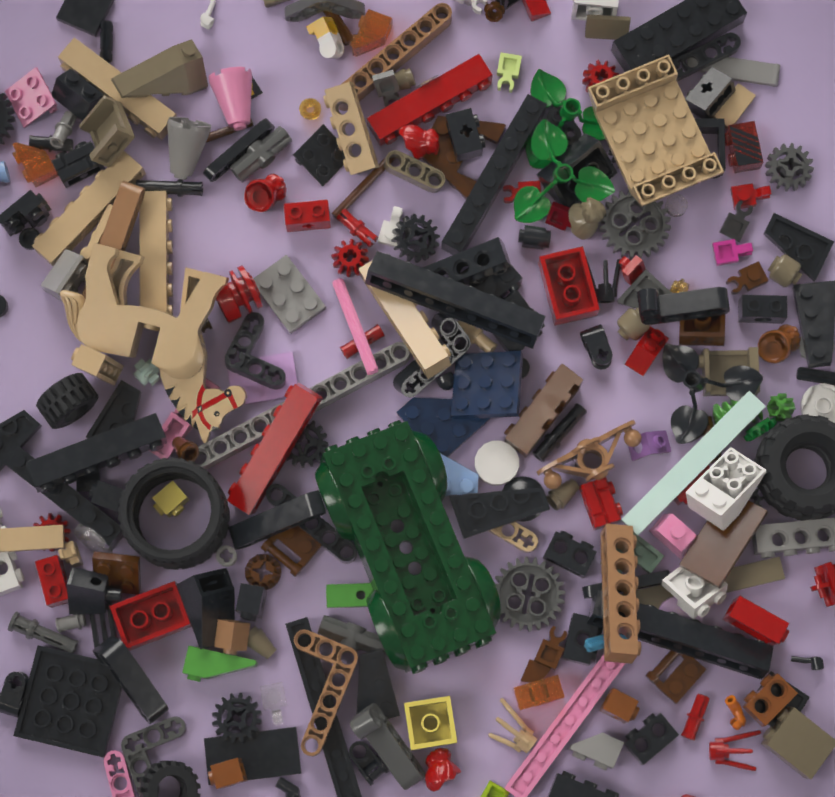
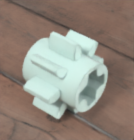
(146, 372)

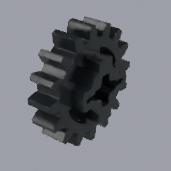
(419, 246)
(313, 444)
(229, 723)

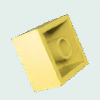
(430, 723)

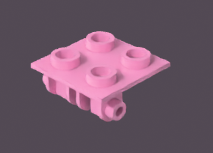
(31, 97)

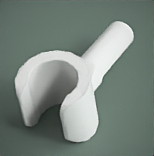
(206, 19)

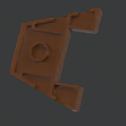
(445, 159)

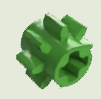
(781, 407)

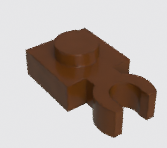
(750, 277)
(549, 651)

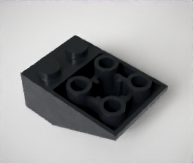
(206, 600)

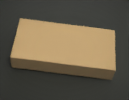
(735, 105)

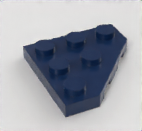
(434, 419)

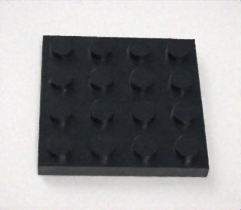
(69, 702)

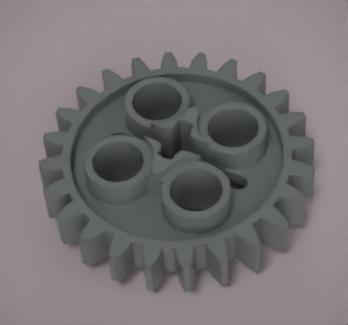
(647, 238)
(548, 598)

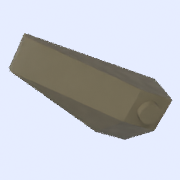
(169, 72)

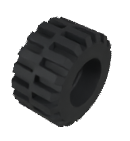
(67, 400)
(178, 770)

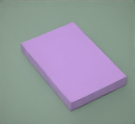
(259, 393)

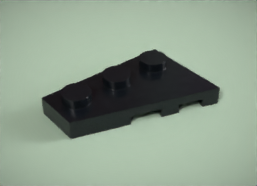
(118, 410)
(375, 684)

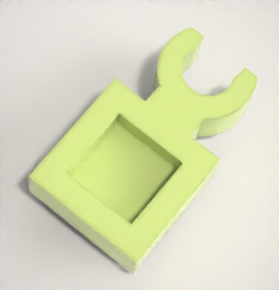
(508, 68)

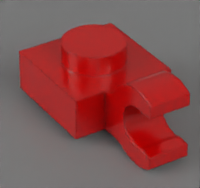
(749, 195)

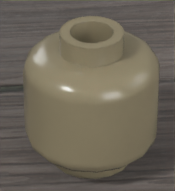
(785, 270)
(631, 325)

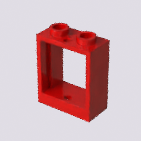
(756, 621)

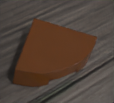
(534, 672)

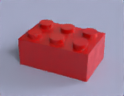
(568, 286)
(150, 616)

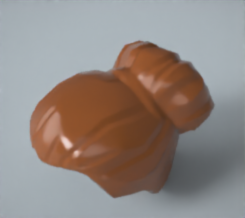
(778, 344)

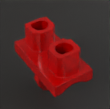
(825, 583)

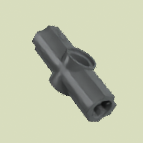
(260, 154)
(349, 634)

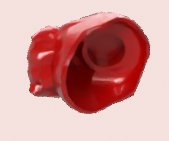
(420, 140)
(264, 193)
(439, 768)

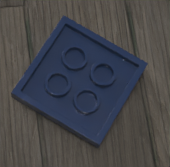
(487, 385)

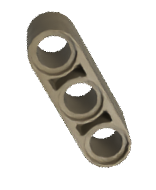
(407, 162)

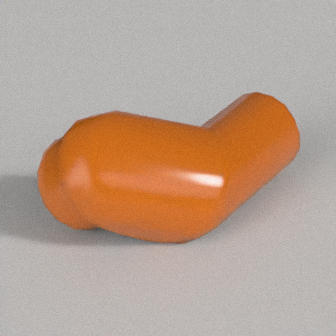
(739, 718)

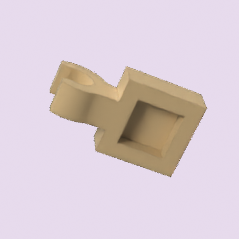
(71, 554)

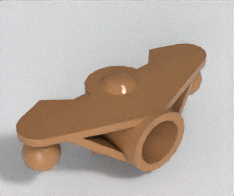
(553, 480)

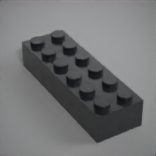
(677, 31)

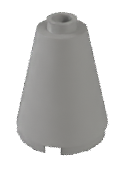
(185, 144)

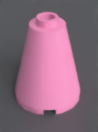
(233, 95)

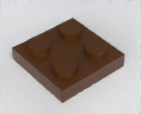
(121, 570)

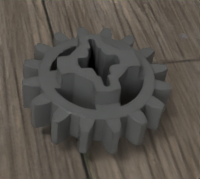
(780, 166)

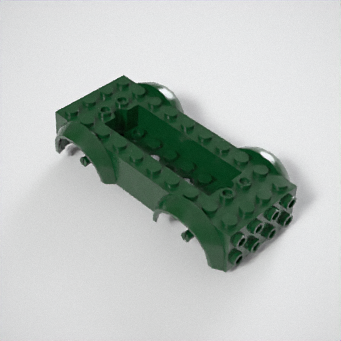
(404, 479)

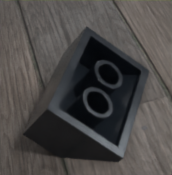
(582, 153)

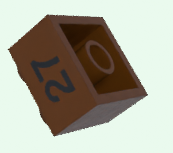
(703, 331)

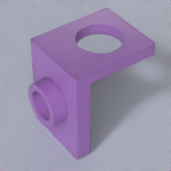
(652, 443)

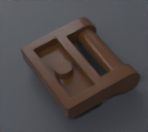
(298, 542)
(680, 679)

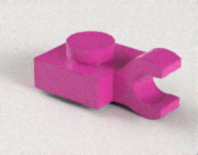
(728, 252)

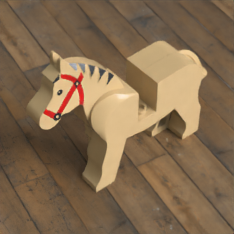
(114, 327)

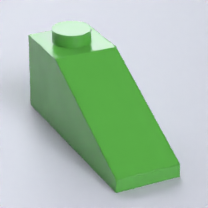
(212, 664)

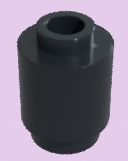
(534, 237)

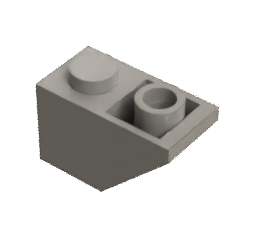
(599, 748)

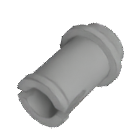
(70, 622)

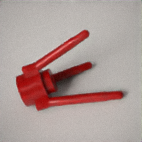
(719, 750)

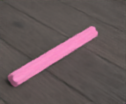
(355, 326)

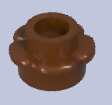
(491, 15)

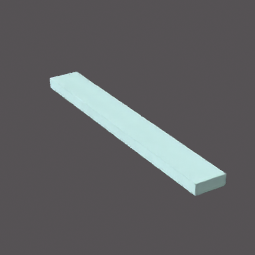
(693, 463)

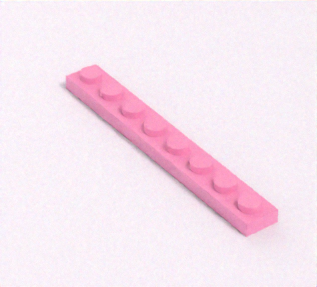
(563, 727)

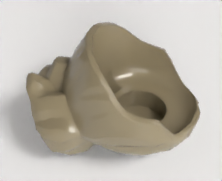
(586, 217)

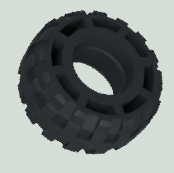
(778, 489)

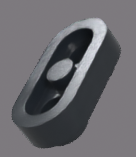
(567, 126)

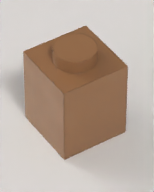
(232, 636)

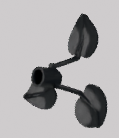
(681, 366)

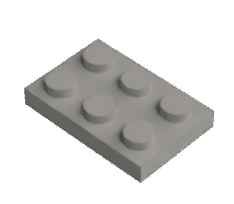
(288, 294)

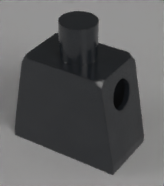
(90, 592)

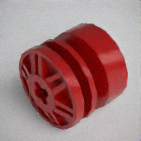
(237, 294)

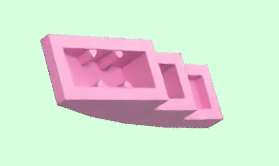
(176, 426)

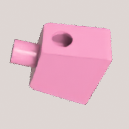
(673, 534)

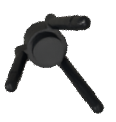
(605, 292)

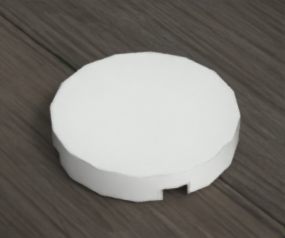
(819, 401)
(496, 463)

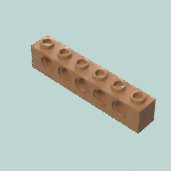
(616, 648)

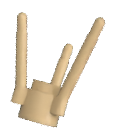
(523, 739)

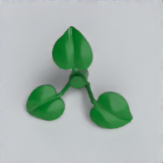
(552, 92)
(591, 182)

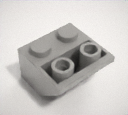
(66, 274)

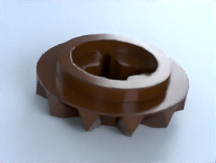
(272, 566)

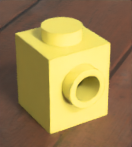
(170, 500)

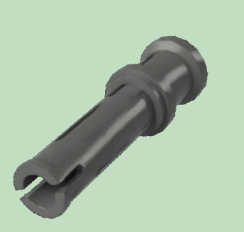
(33, 630)

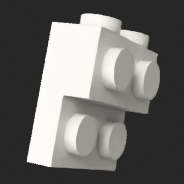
(693, 593)

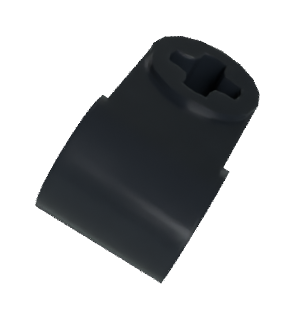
(596, 343)
(11, 697)
(368, 763)

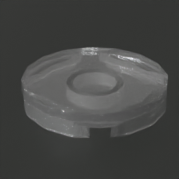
(91, 539)

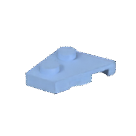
(459, 478)

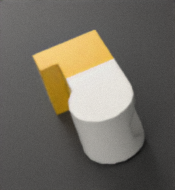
(327, 36)

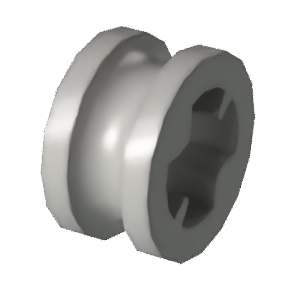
(231, 550)

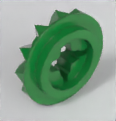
(759, 429)

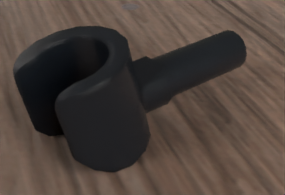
(816, 662)

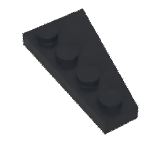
(816, 319)

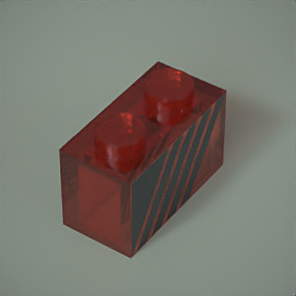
(743, 147)

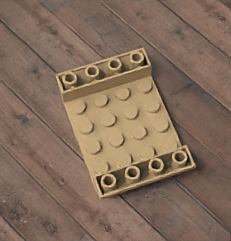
(652, 131)

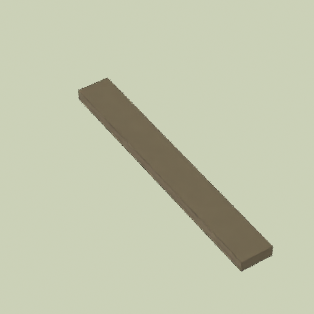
(739, 578)

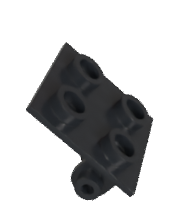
(320, 155)

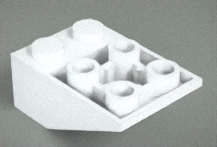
(725, 488)

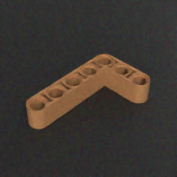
(329, 689)

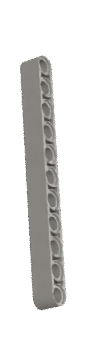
(327, 386)

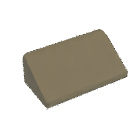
(606, 26)

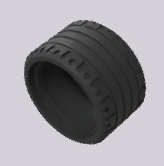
(150, 477)

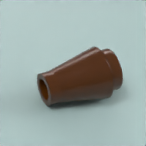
(185, 449)

